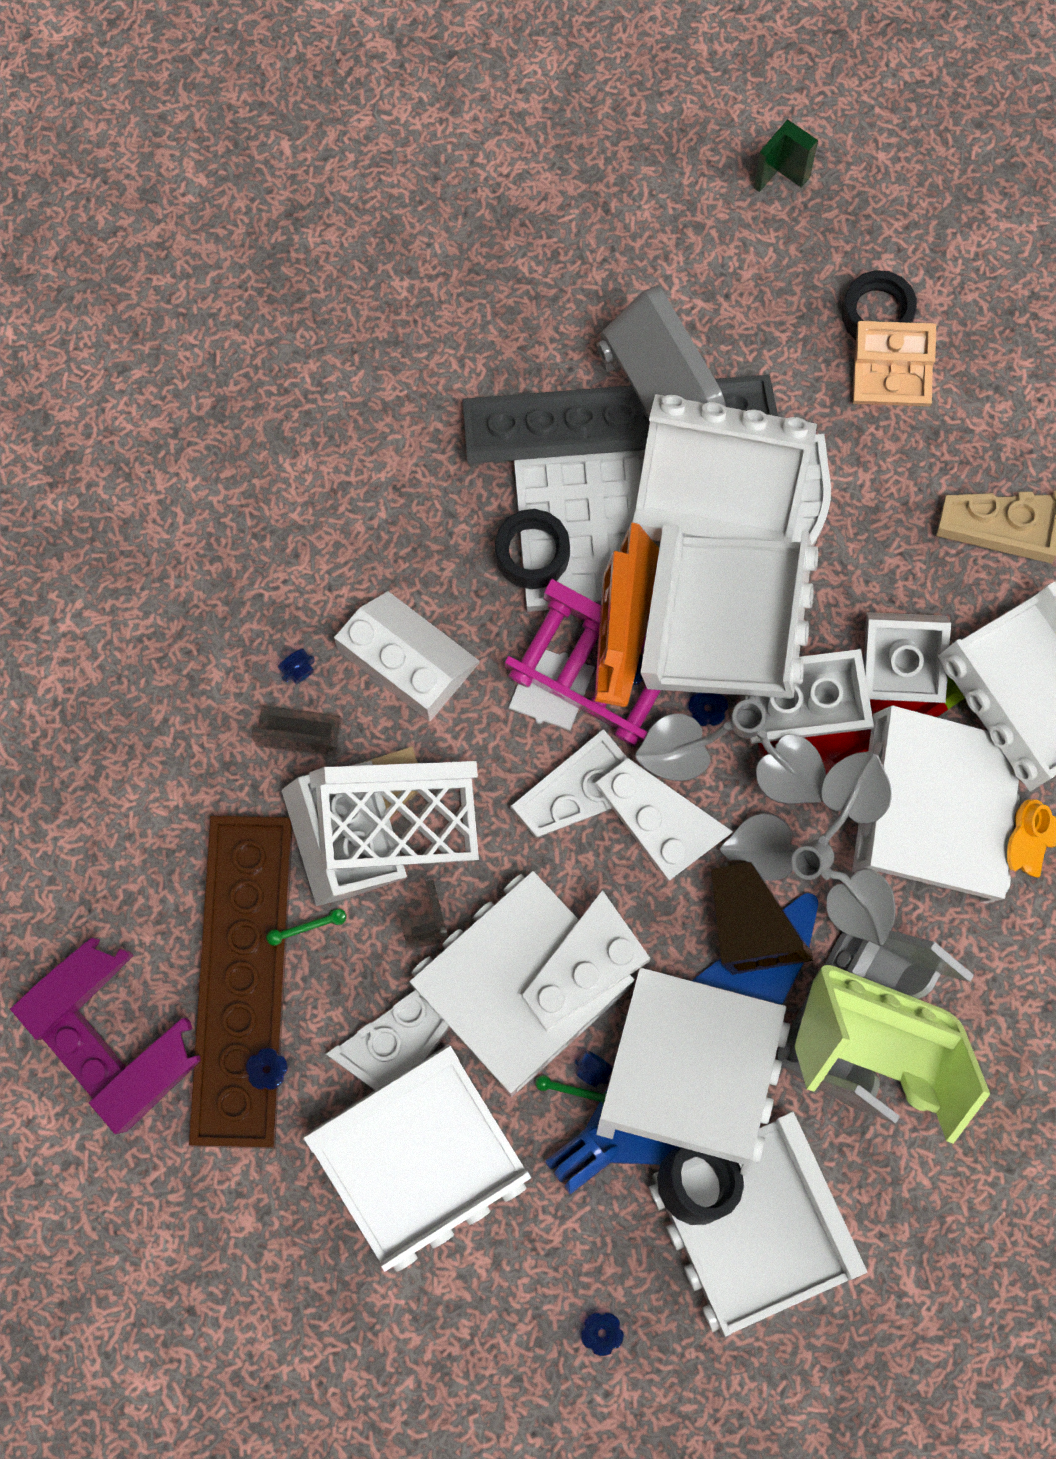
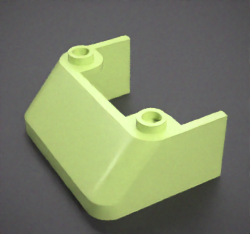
(895, 1038)

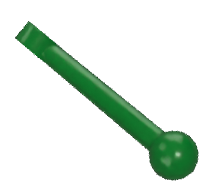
(335, 917)
(544, 1083)

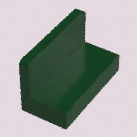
(788, 152)

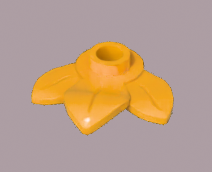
(1031, 837)

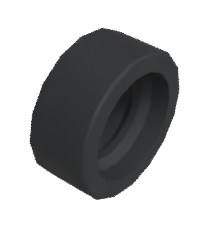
(878, 281)
(528, 520)
(676, 1198)

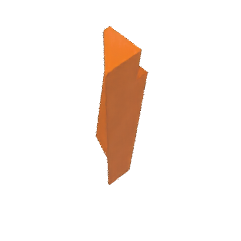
(624, 615)

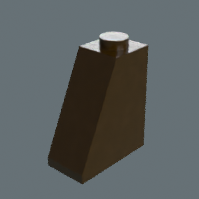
(752, 922)

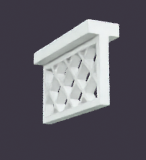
(388, 779)

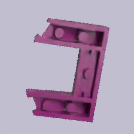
(118, 1092)

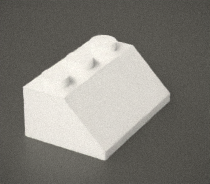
(405, 654)
(827, 701)
(338, 884)

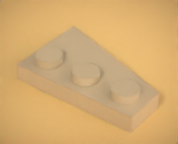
(1011, 524)

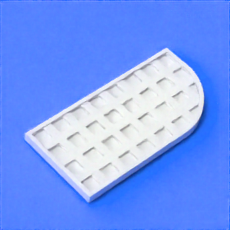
(598, 502)

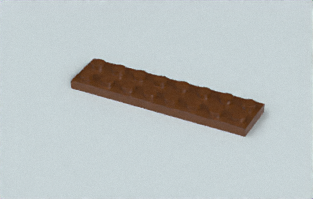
(240, 980)

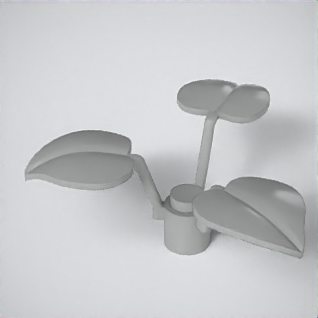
(787, 774)
(859, 905)

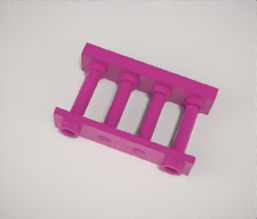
(562, 603)

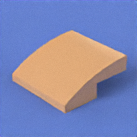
(894, 363)

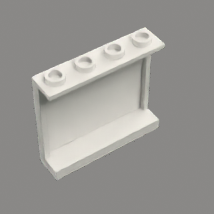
(722, 471)
(728, 615)
(1011, 683)
(947, 805)
(487, 969)
(695, 1068)
(418, 1159)
(776, 1243)

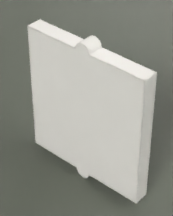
(544, 705)

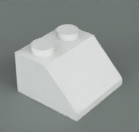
(903, 656)

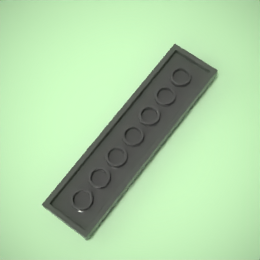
(580, 420)

